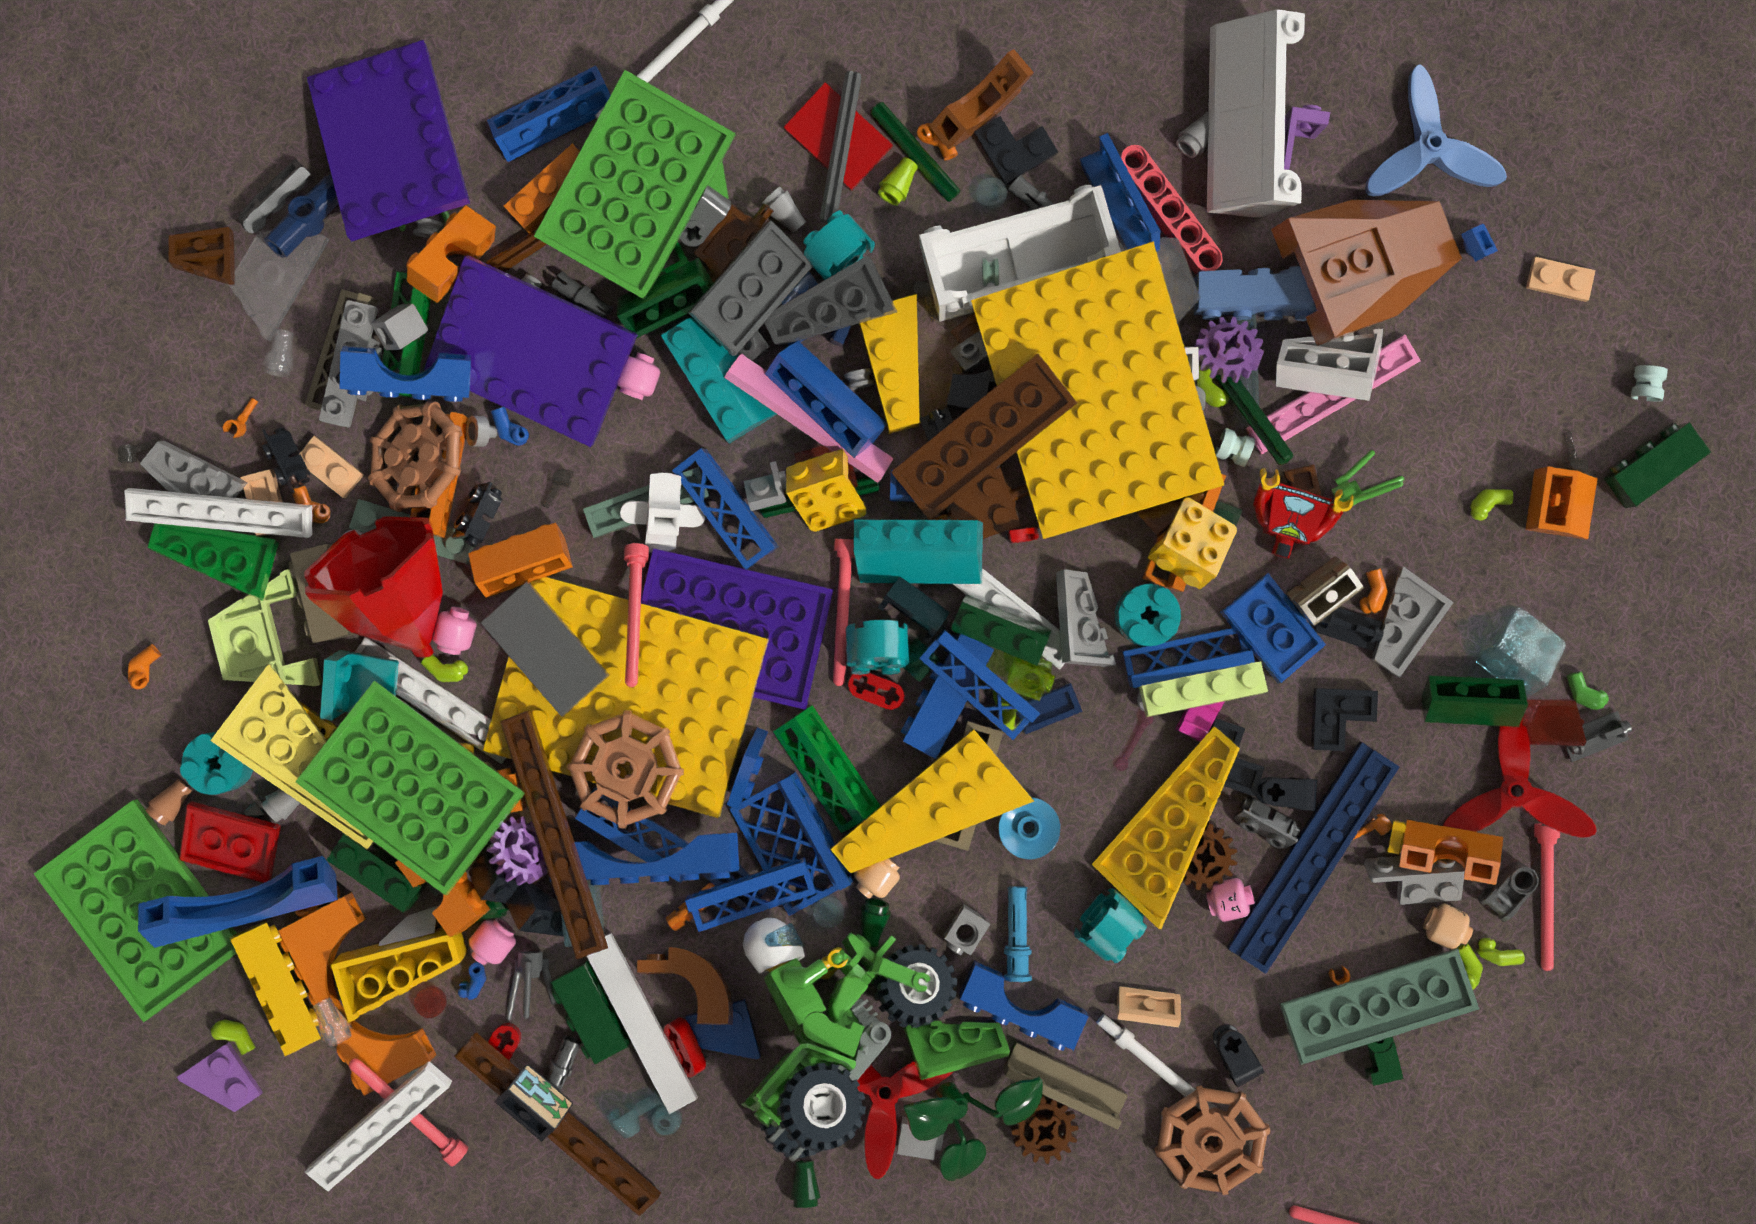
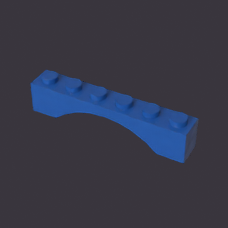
(705, 854)
(182, 918)

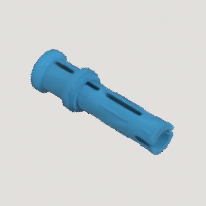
(1017, 948)

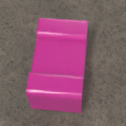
(1198, 720)

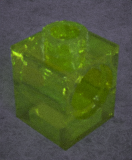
(1030, 688)

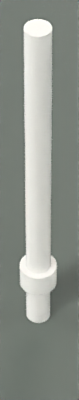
(707, 16)
(1125, 1039)

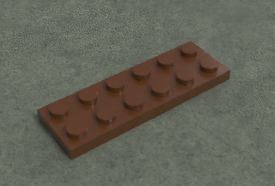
(984, 436)

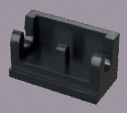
(916, 607)

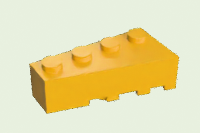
(893, 358)
(373, 972)
(275, 987)

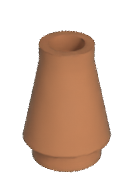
(169, 802)

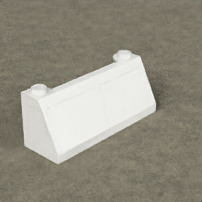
(1249, 115)
(1025, 245)

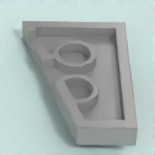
(188, 474)
(1408, 621)
(1079, 628)

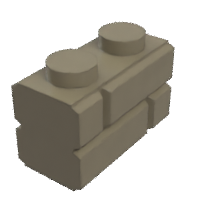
(1325, 590)

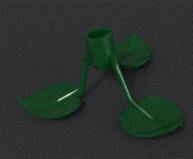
(931, 1117)

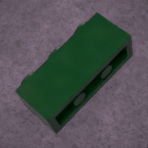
(666, 301)
(1656, 464)
(1001, 630)
(1474, 701)
(376, 872)
(590, 1012)

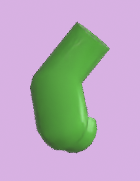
(1584, 695)

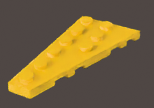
(948, 796)
(1160, 840)

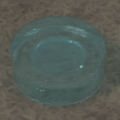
(991, 193)
(828, 911)

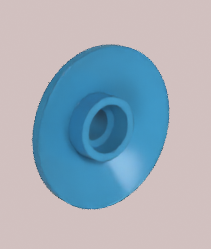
(1040, 840)

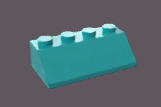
(705, 366)
(919, 551)

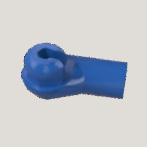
(508, 430)
(472, 989)

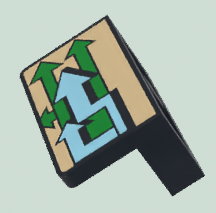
(534, 1103)

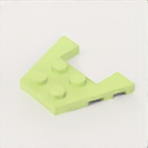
(249, 641)

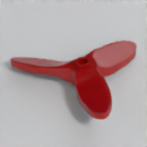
(1540, 804)
(881, 1120)

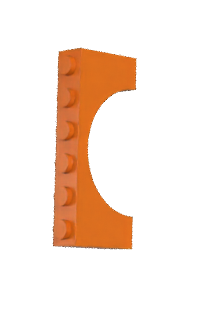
(313, 948)

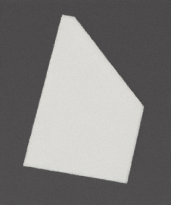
(412, 926)

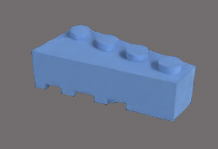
(1257, 293)

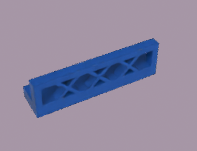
(552, 115)
(1125, 204)
(734, 500)
(1190, 668)
(986, 675)
(628, 839)
(744, 886)

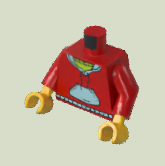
(1295, 513)

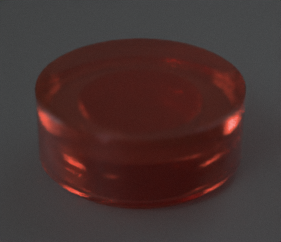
(430, 1002)

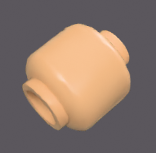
(877, 878)
(1447, 926)

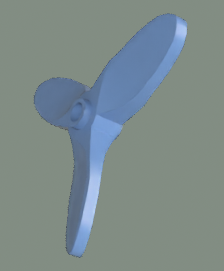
(1432, 146)

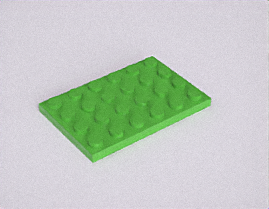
(635, 184)
(410, 787)
(99, 893)

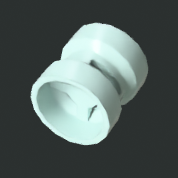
(1649, 382)
(1235, 447)

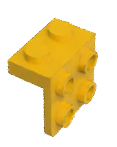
(823, 491)
(1194, 544)

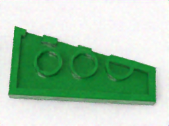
(222, 555)

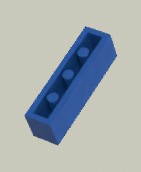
(825, 398)
(942, 703)

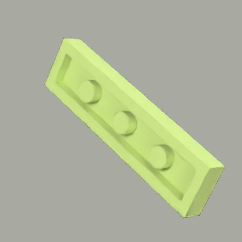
(1203, 689)

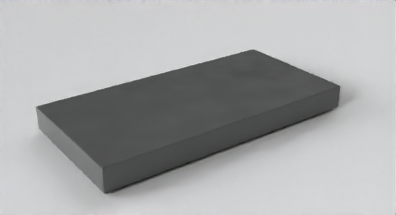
(751, 288)
(545, 649)

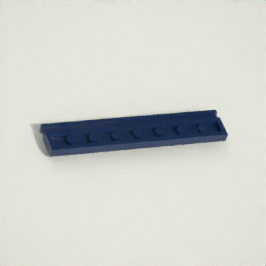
(1312, 857)

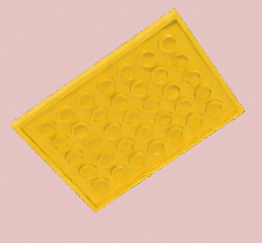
(1121, 356)
(689, 679)

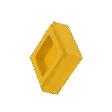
(1397, 837)

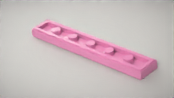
(753, 381)
(1315, 406)

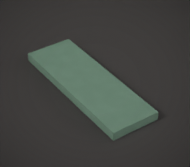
(1378, 1006)

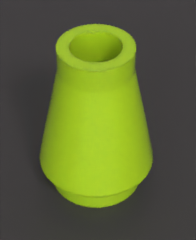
(897, 183)

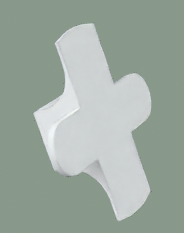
(662, 512)

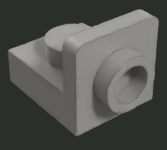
(766, 490)

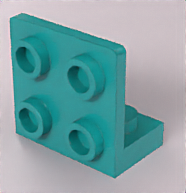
(349, 676)

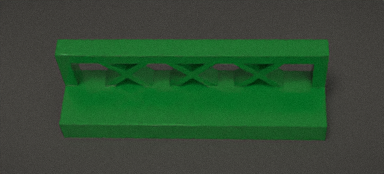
(412, 352)
(830, 766)

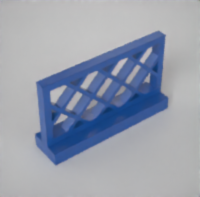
(810, 825)

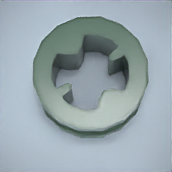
(990, 272)

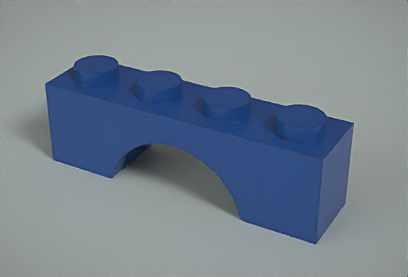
(364, 371)
(1058, 1022)

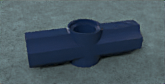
(304, 218)

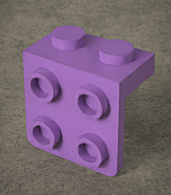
(1305, 123)

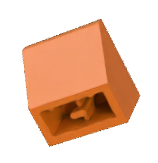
(1561, 502)

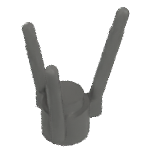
(528, 966)

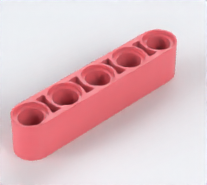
(1168, 196)

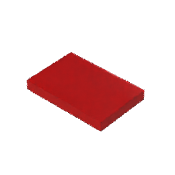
(815, 129)
(229, 842)

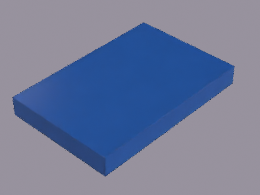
(1273, 628)

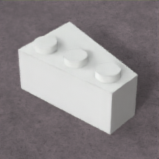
(1335, 368)

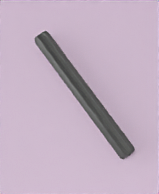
(840, 145)

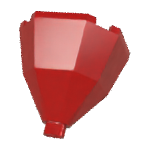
(382, 583)

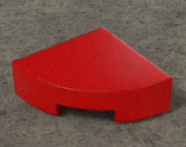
(1019, 535)

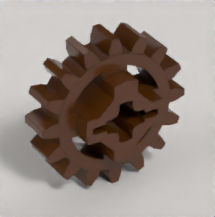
(1201, 870)
(1036, 1139)

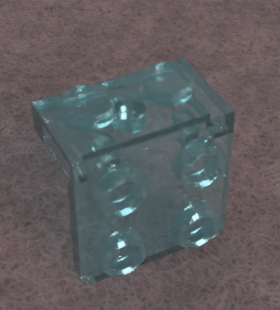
(1524, 652)

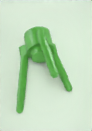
(1353, 488)

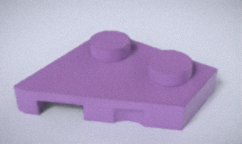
(223, 1079)

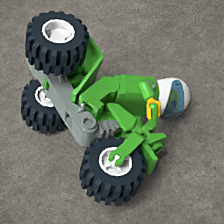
(812, 1093)

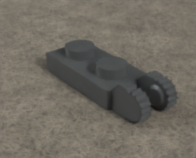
(273, 196)

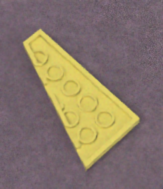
(278, 742)

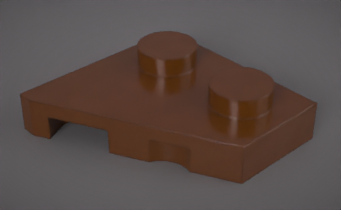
(205, 254)

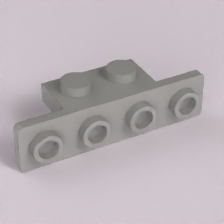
(354, 331)
(1416, 886)

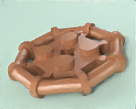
(401, 453)
(608, 775)
(1212, 1123)

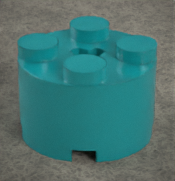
(836, 245)
(1161, 626)
(877, 647)
(201, 769)
(1110, 926)

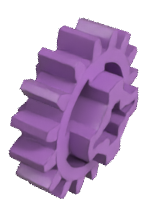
(1238, 359)
(517, 851)

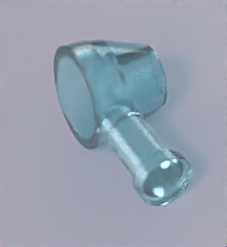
(661, 1113)
(629, 1124)

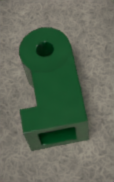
(1384, 1061)

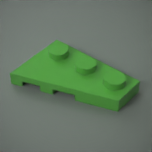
(952, 1047)

